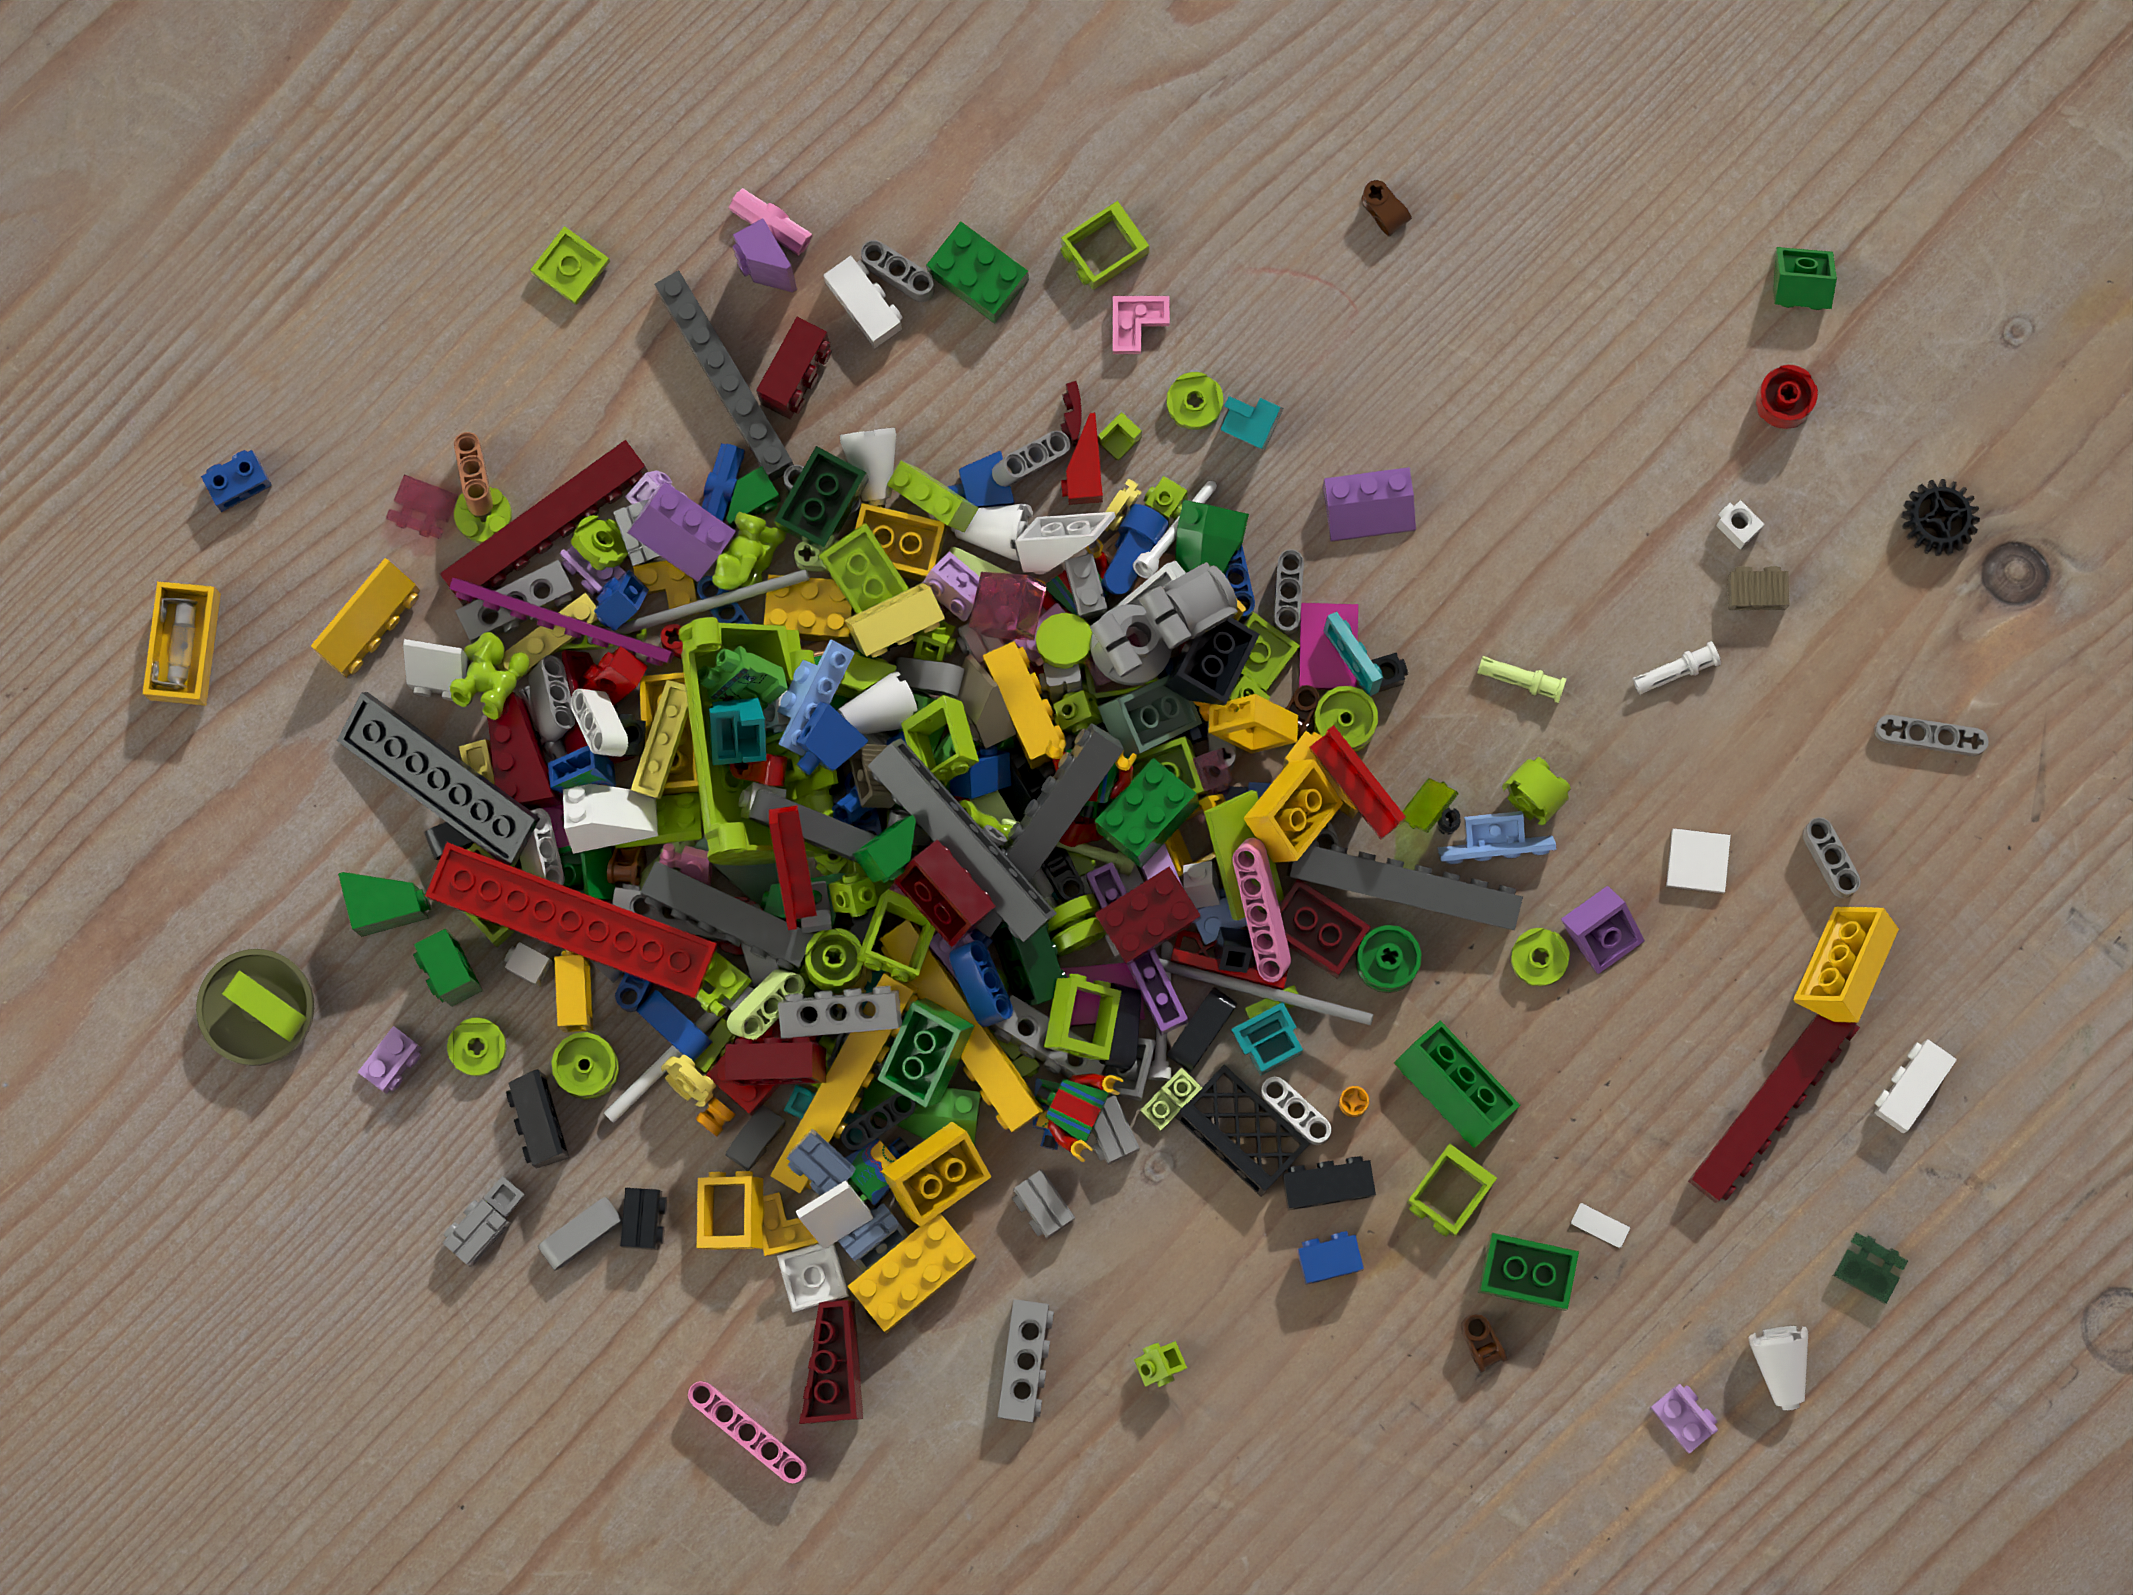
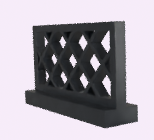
(1224, 1147)

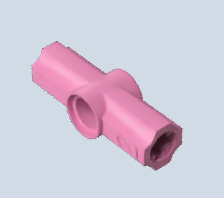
(783, 229)

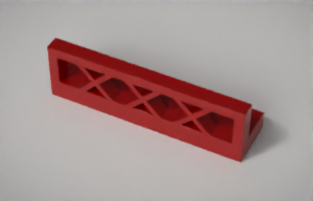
(1357, 783)
(792, 864)
(1210, 964)

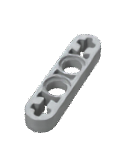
(1931, 735)

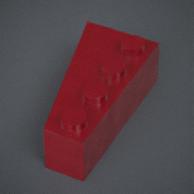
(519, 758)
(834, 1368)

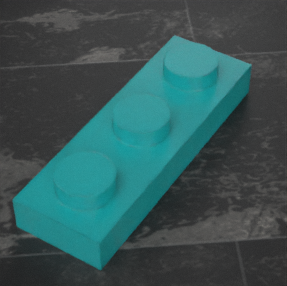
(1353, 653)

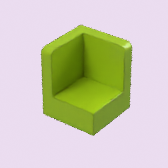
(1119, 436)

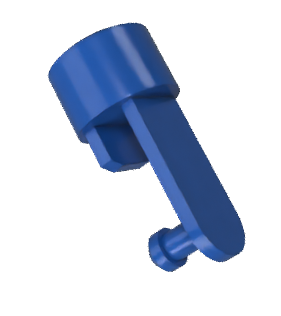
(1138, 534)

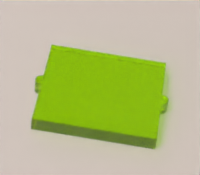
(1428, 805)

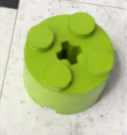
(1536, 790)
(832, 944)

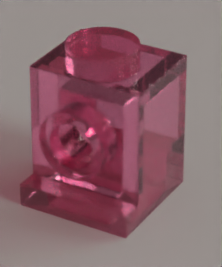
(1203, 765)

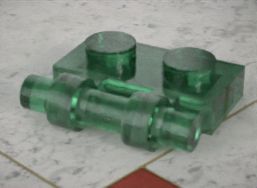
(1867, 1276)

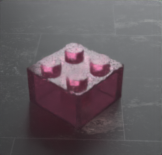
(1007, 606)

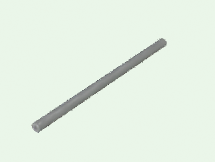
(710, 603)
(1267, 992)

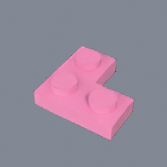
(1131, 314)

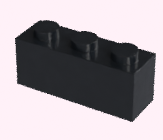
(1328, 1183)

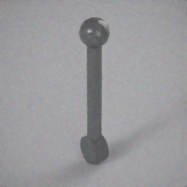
(830, 1060)

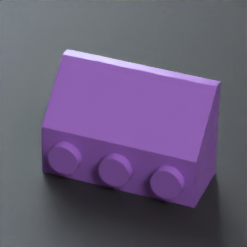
(762, 257)
(1369, 504)
(681, 531)

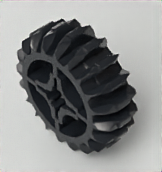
(1938, 506)

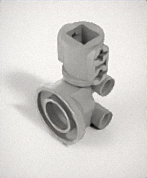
(1167, 617)

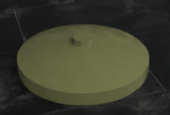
(236, 1032)

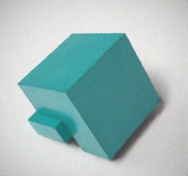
(1251, 423)
(737, 731)
(1269, 1039)

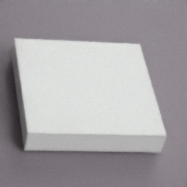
(1698, 861)
(834, 1214)
(812, 1276)

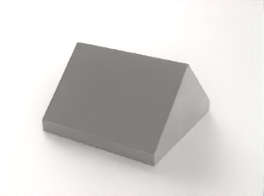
(1135, 1078)

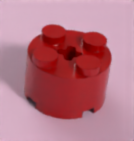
(1801, 391)

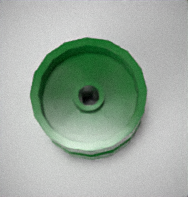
(1393, 942)

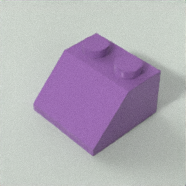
(1603, 929)

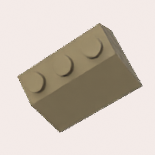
(984, 705)

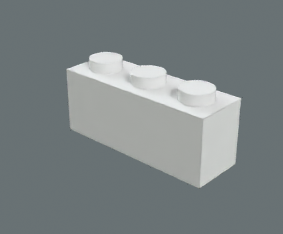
(863, 301)
(1914, 1085)

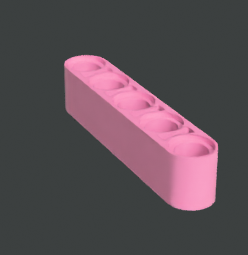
(1265, 897)
(733, 1428)

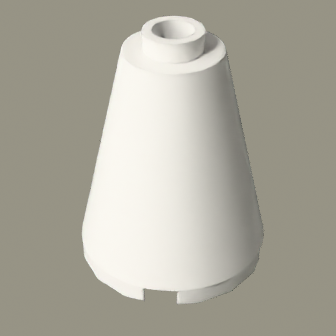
(875, 455)
(997, 528)
(881, 706)
(1783, 1363)

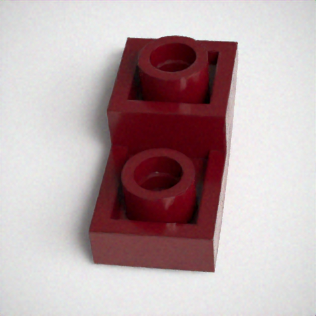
(1072, 420)

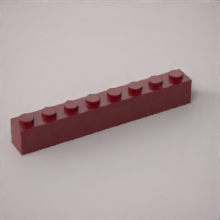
(548, 520)
(1770, 1105)

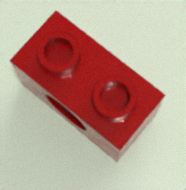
(615, 674)

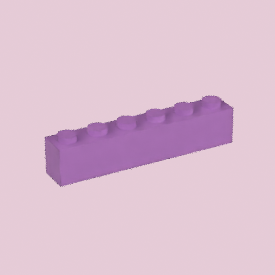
(1147, 970)

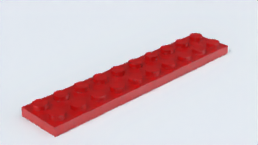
(571, 920)

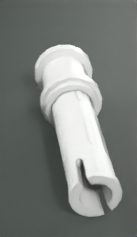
(1690, 664)

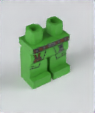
(743, 677)

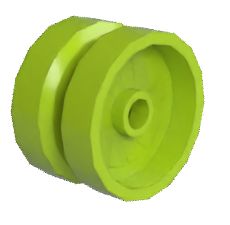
(1352, 704)
(1075, 926)
(597, 1078)

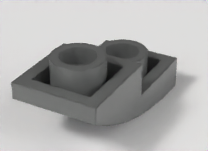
(754, 1137)

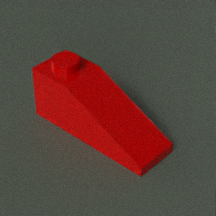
(1084, 471)

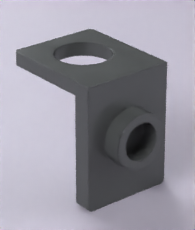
(823, 918)

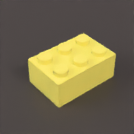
(895, 620)

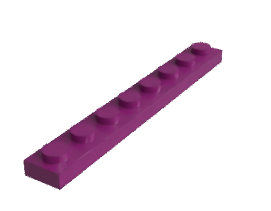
(549, 618)

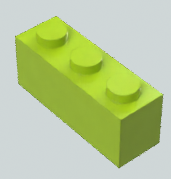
(932, 496)

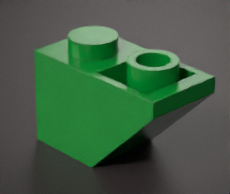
(753, 496)

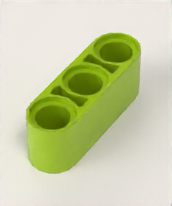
(264, 1006)

